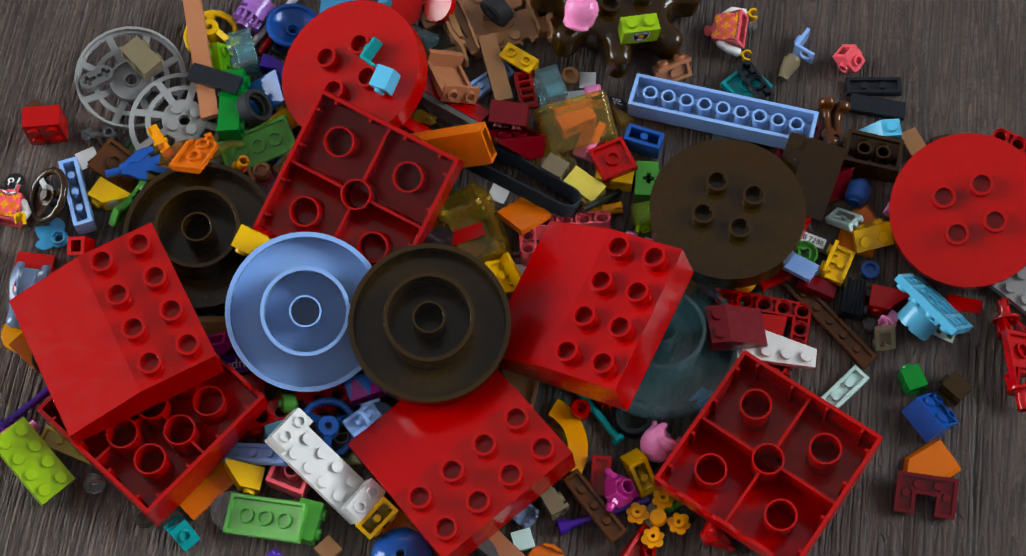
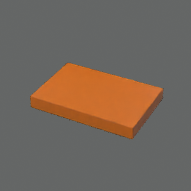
(206, 492)

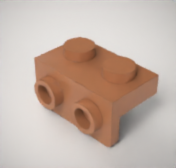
(673, 69)

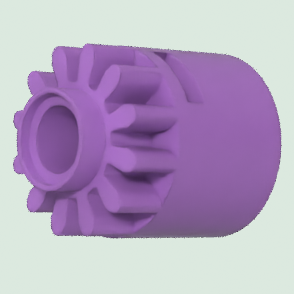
(252, 14)

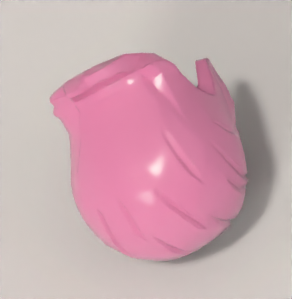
(580, 14)
(657, 443)

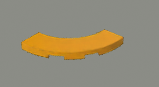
(573, 431)

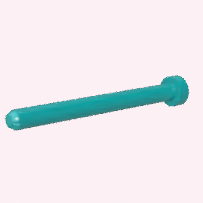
(616, 438)

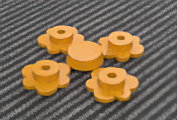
(657, 518)

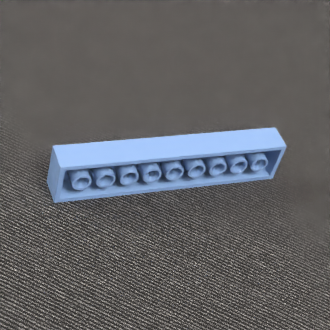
(718, 111)

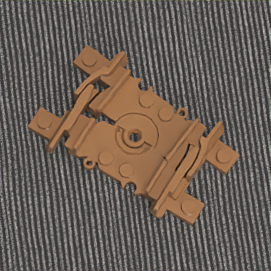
(470, 22)

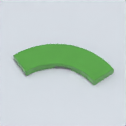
(119, 212)

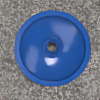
(287, 21)
(401, 540)

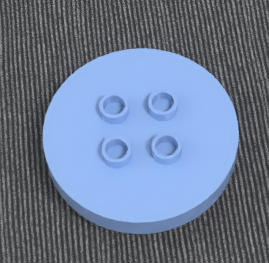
(293, 310)

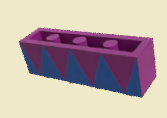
(362, 390)

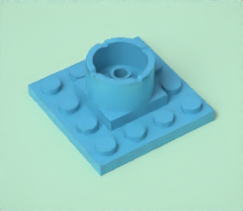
(928, 309)

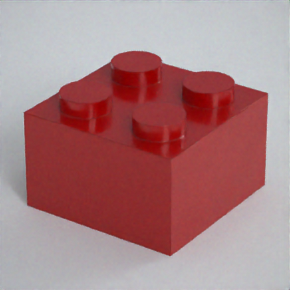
(45, 124)

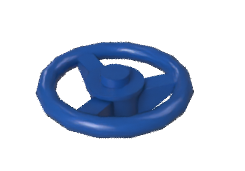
(328, 426)

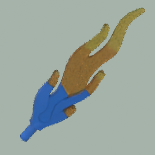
(140, 165)

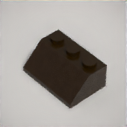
(873, 155)

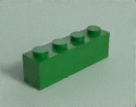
(229, 123)

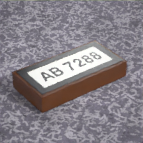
(820, 241)

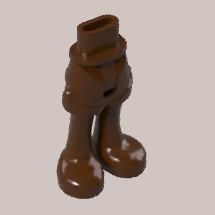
(835, 110)

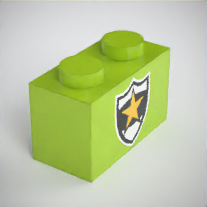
(638, 28)

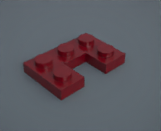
(910, 484)

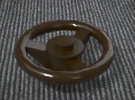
(51, 197)

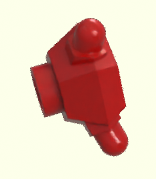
(716, 537)

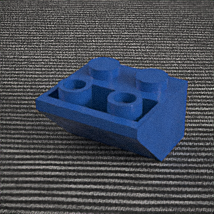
(930, 416)

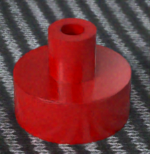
(580, 409)

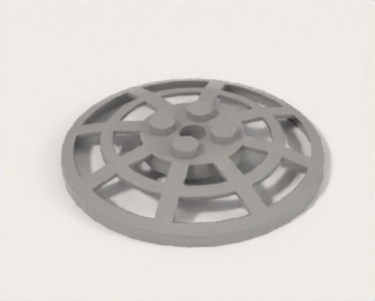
(123, 71)
(172, 114)

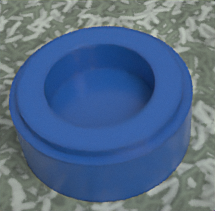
(869, 270)

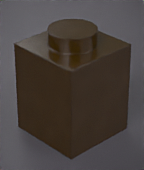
(954, 387)

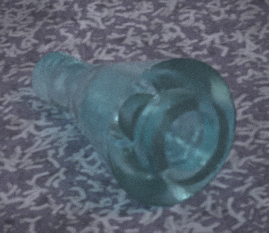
(428, 38)

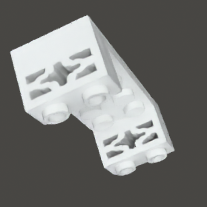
(323, 468)

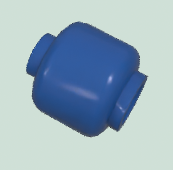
(858, 192)

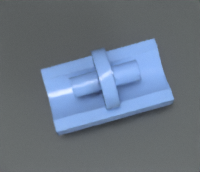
(362, 419)

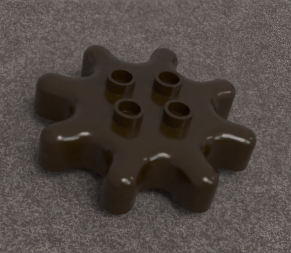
(605, 35)

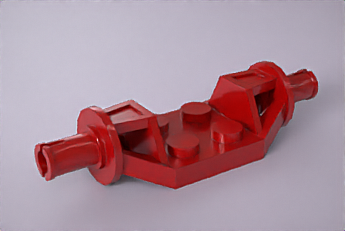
(1015, 350)

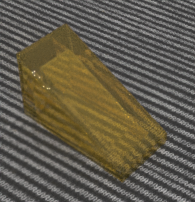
(621, 117)

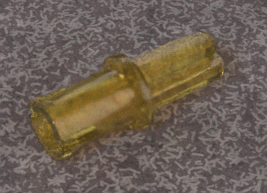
(423, 117)

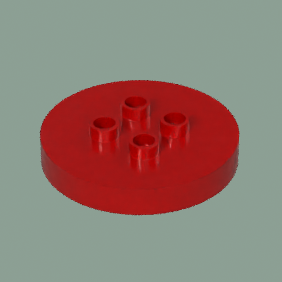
(328, 59)
(962, 211)

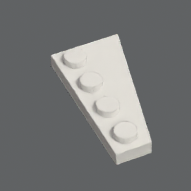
(784, 352)

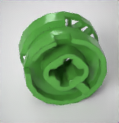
(807, 250)

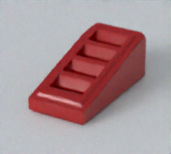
(523, 79)

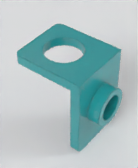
(370, 51)
(182, 532)

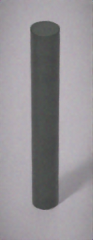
(601, 200)

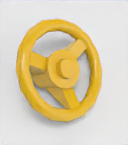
(214, 33)

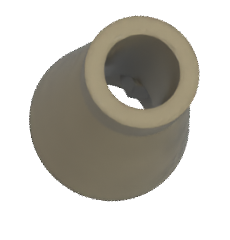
(789, 66)

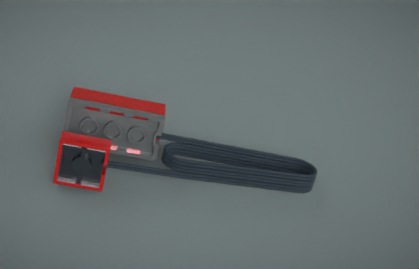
(455, 114)

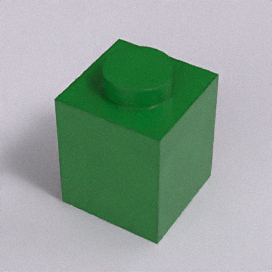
(912, 379)

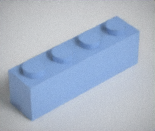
(77, 196)

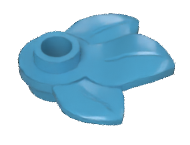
(50, 234)

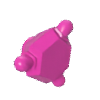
(618, 490)

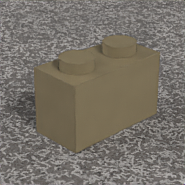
(142, 58)

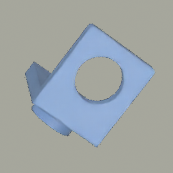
(798, 48)

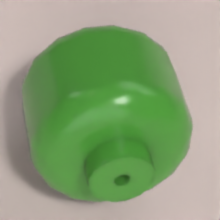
(287, 403)

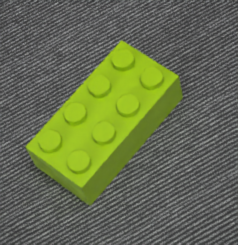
(33, 461)

